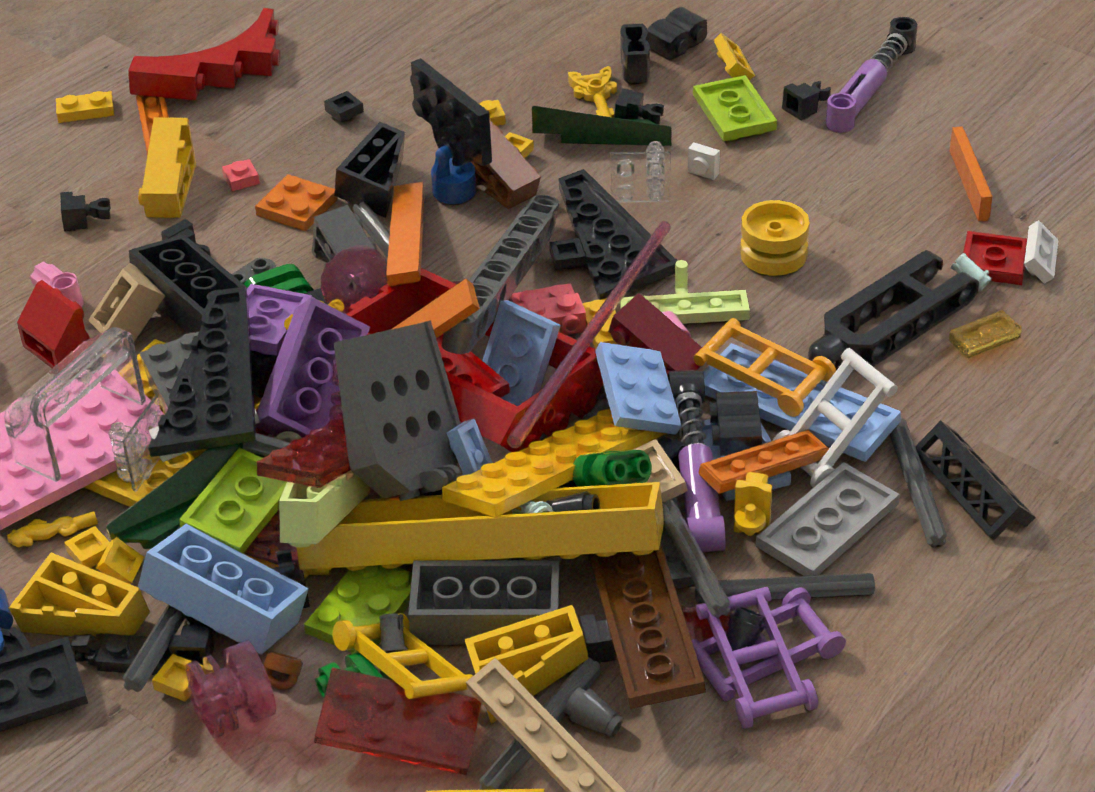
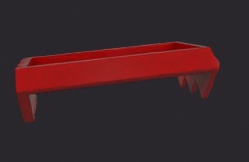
(493, 415)

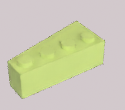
(313, 512)

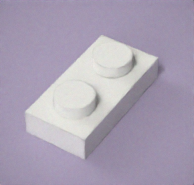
(1041, 252)

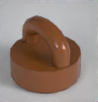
(284, 664)

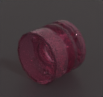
(351, 262)
(235, 687)

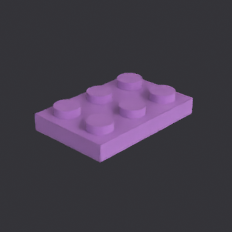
(267, 315)

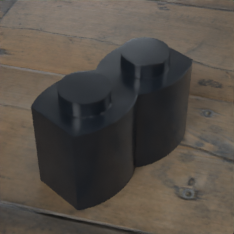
(677, 32)
(635, 53)
(736, 421)

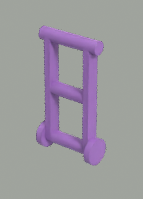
(795, 603)
(802, 691)

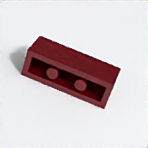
(646, 327)

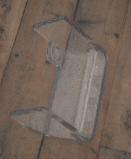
(101, 359)

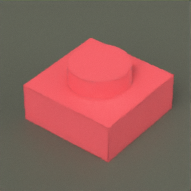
(240, 175)

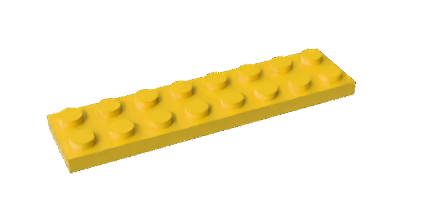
(541, 466)

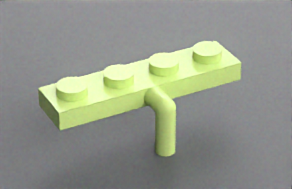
(699, 306)

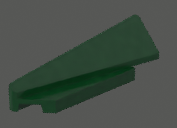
(596, 129)
(159, 511)

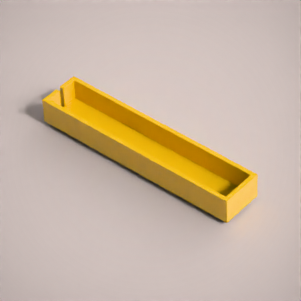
(434, 530)

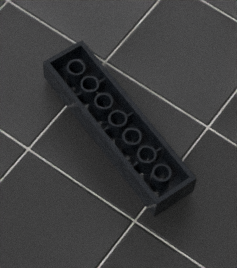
(187, 281)

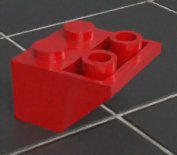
(51, 324)

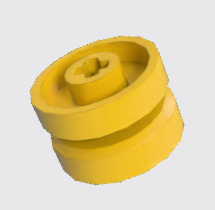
(774, 237)

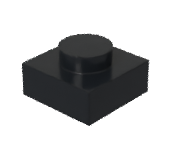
(343, 106)
(567, 254)

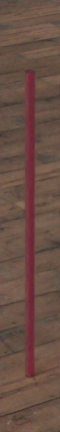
(586, 338)

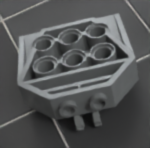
(397, 411)

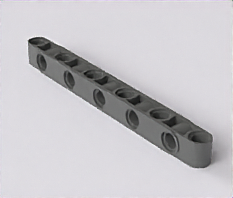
(504, 270)

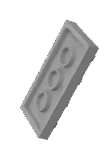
(827, 520)

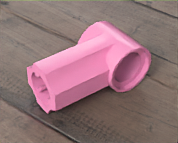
(65, 282)

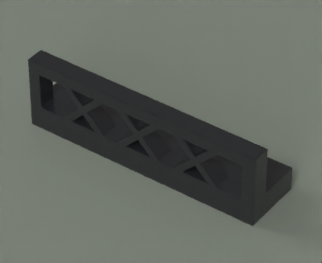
(981, 474)

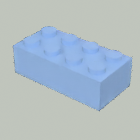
(222, 588)

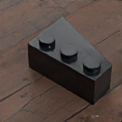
(372, 169)

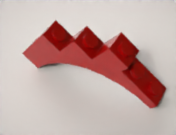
(218, 66)

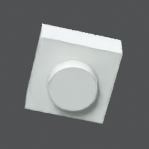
(703, 161)

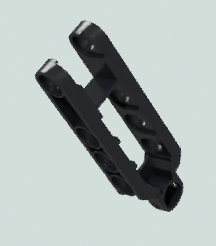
(902, 284)

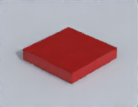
(998, 254)

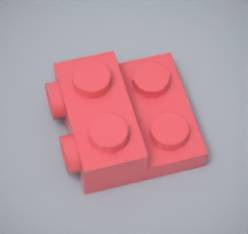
(556, 304)

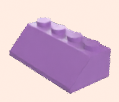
(301, 379)

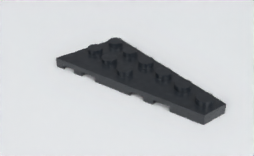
(609, 235)
(214, 387)

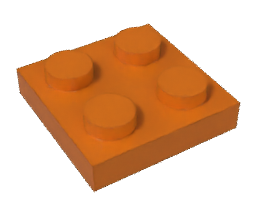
(296, 202)

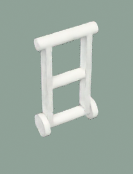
(849, 428)

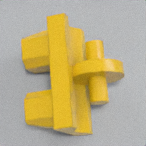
(752, 504)

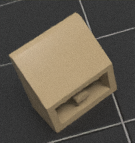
(127, 303)

